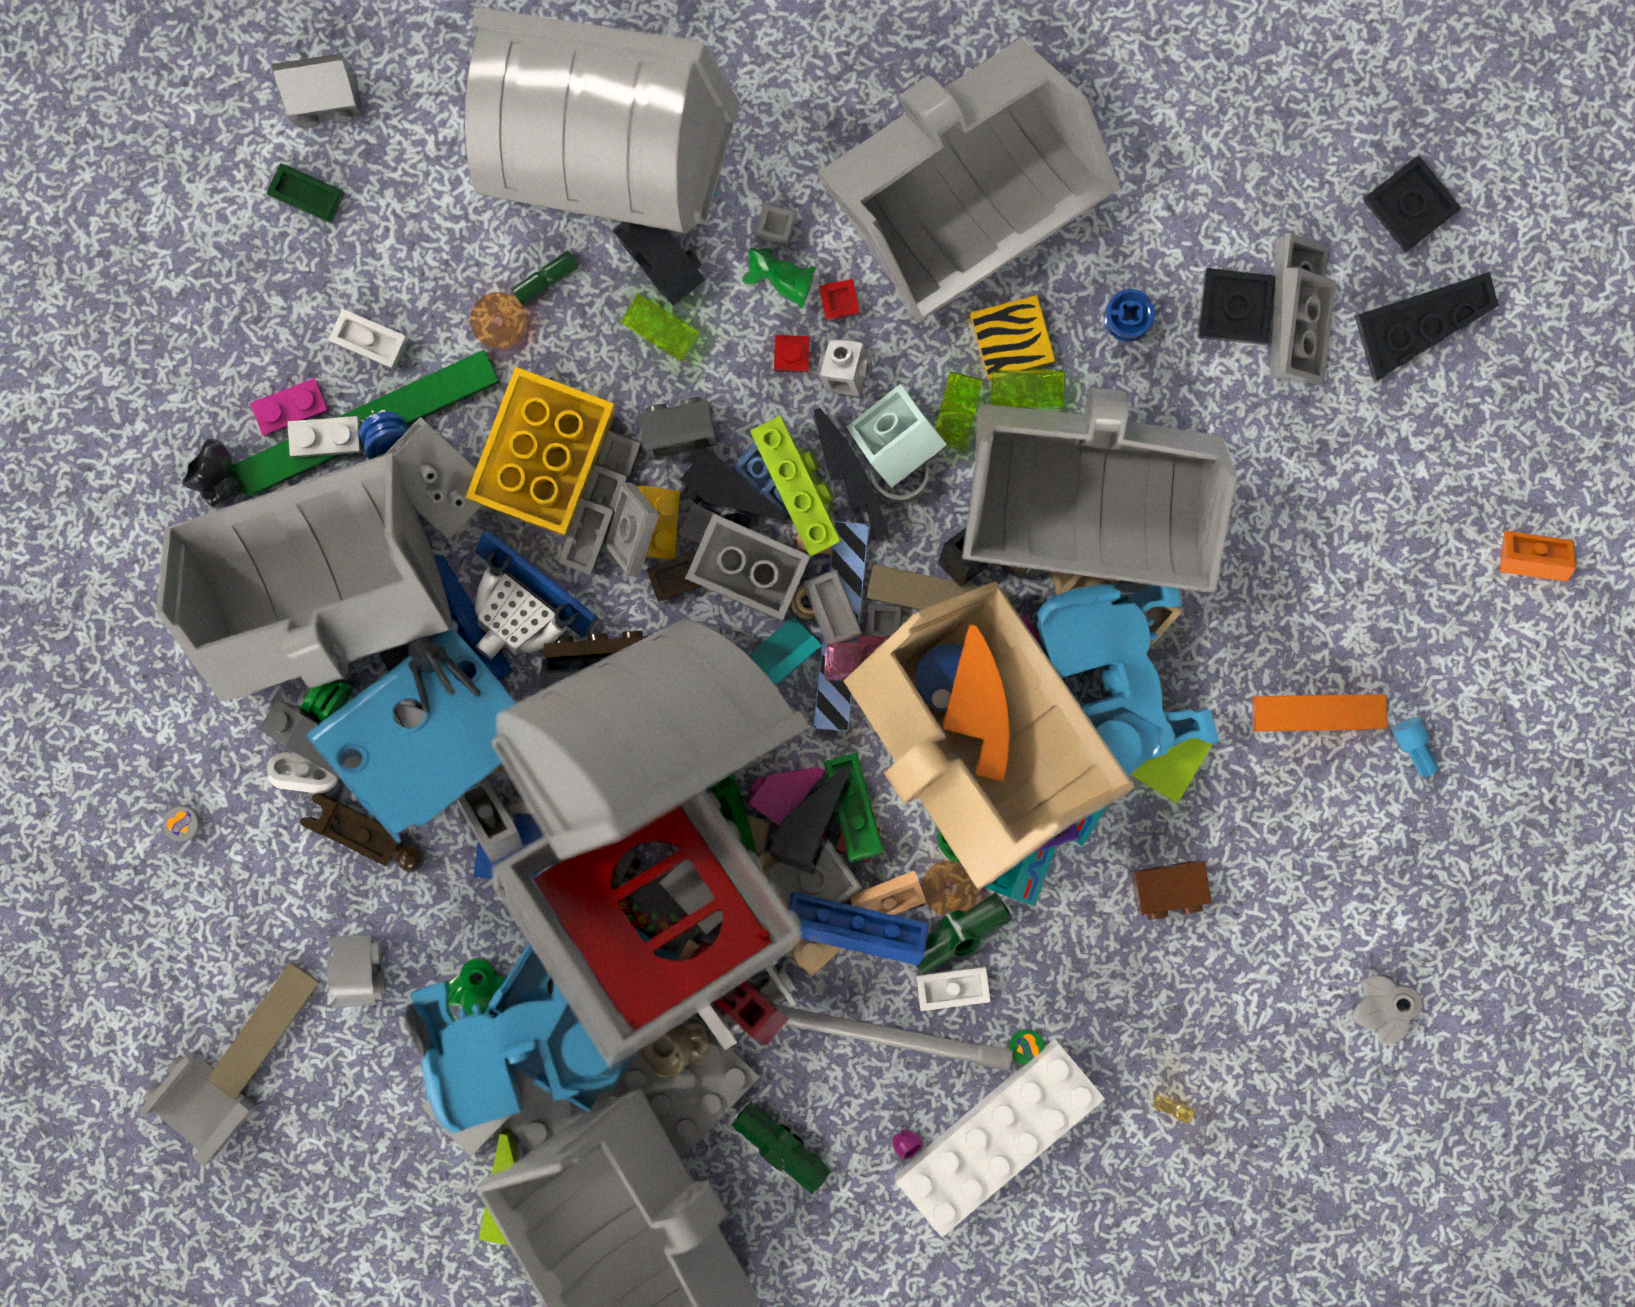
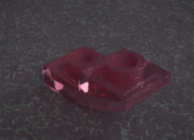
(844, 658)

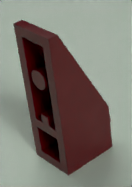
(750, 1008)

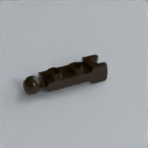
(361, 834)

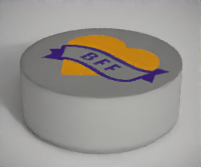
(181, 823)

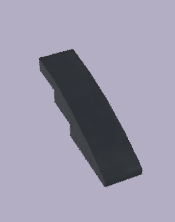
(844, 464)

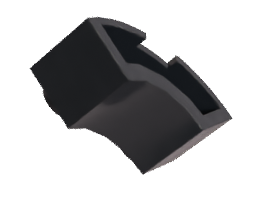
(661, 259)

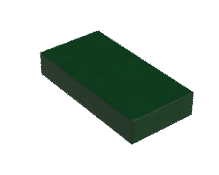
(305, 193)

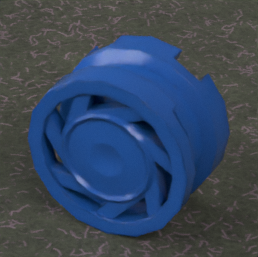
(1129, 315)
(381, 432)

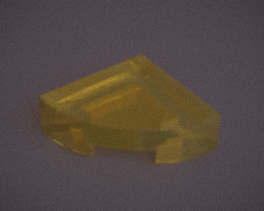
(1179, 1110)

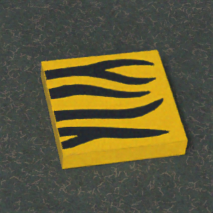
(1012, 336)

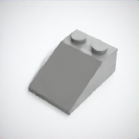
(747, 567)

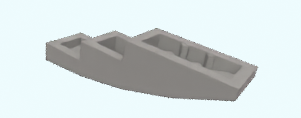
(598, 503)

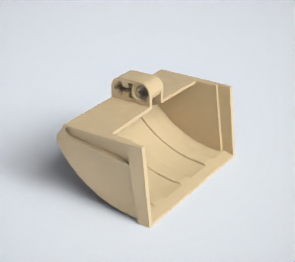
(1055, 755)

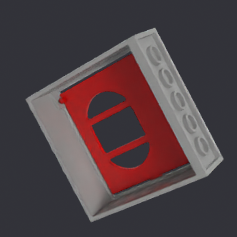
(623, 964)

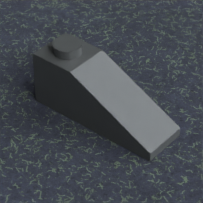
(289, 727)

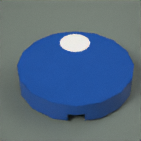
(937, 674)

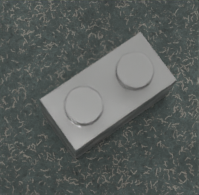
(489, 821)

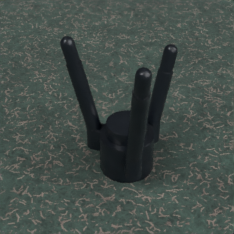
(428, 658)

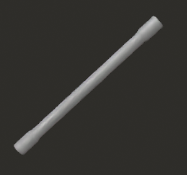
(980, 1054)

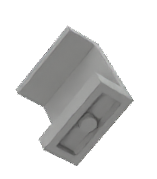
(197, 1107)

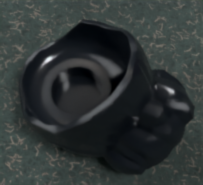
(212, 474)

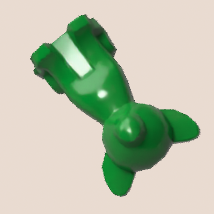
(785, 277)

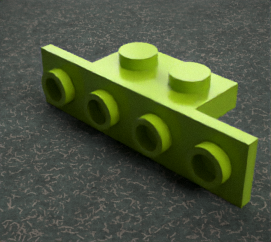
(798, 484)

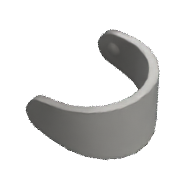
(896, 498)

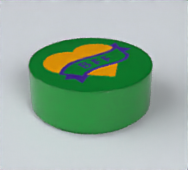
(1026, 1045)

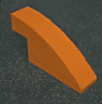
(980, 705)

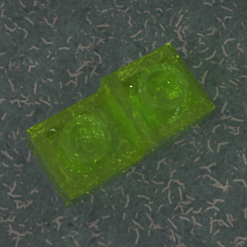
(660, 327)
(1028, 388)
(958, 409)

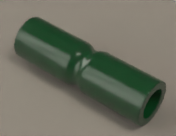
(541, 280)

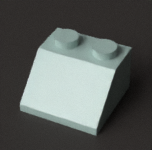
(896, 436)

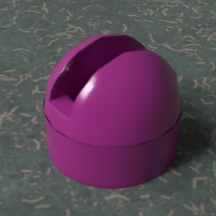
(906, 1144)

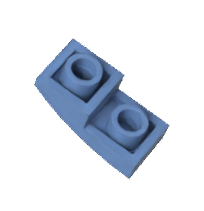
(755, 472)

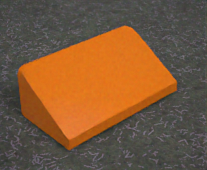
(1537, 556)

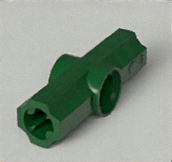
(962, 932)
(781, 1148)

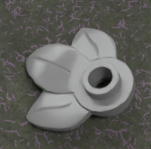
(1381, 1008)

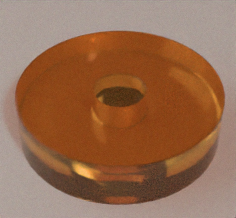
(498, 336)
(933, 887)

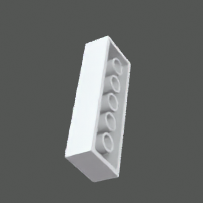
(998, 1138)

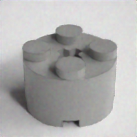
(354, 970)

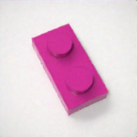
(292, 404)

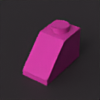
(782, 792)

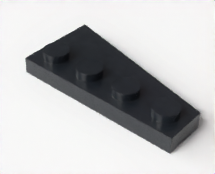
(1412, 325)

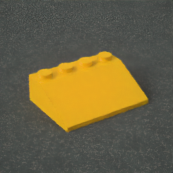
(541, 451)

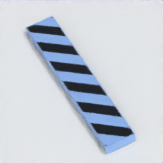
(849, 559)

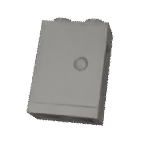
(435, 478)

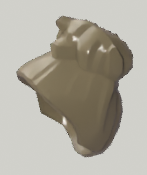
(676, 1049)

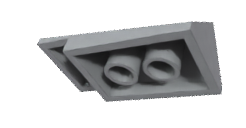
(1300, 310)

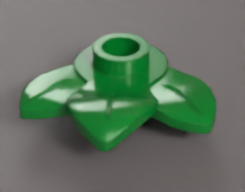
(467, 991)

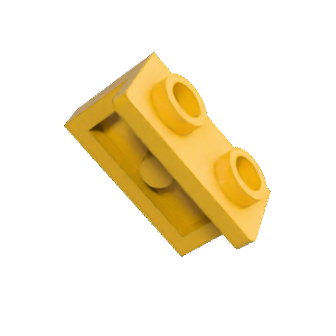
(665, 532)

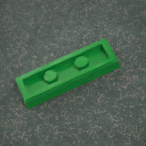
(856, 814)

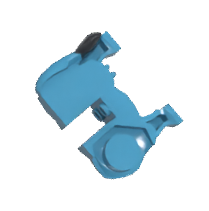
(1110, 629)
(471, 1058)

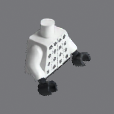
(515, 614)

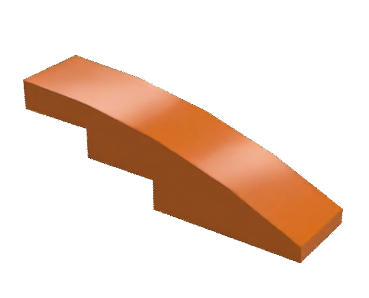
(1319, 712)

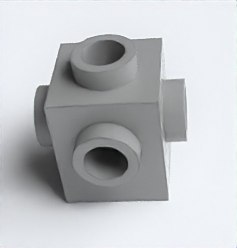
(844, 366)

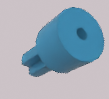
(1413, 738)

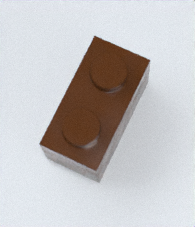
(1171, 888)

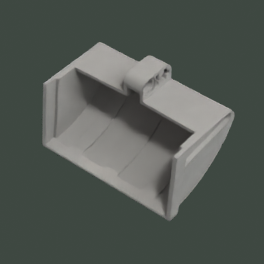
(596, 119)
(972, 175)
(1099, 495)
(301, 581)
(640, 734)
(616, 1218)

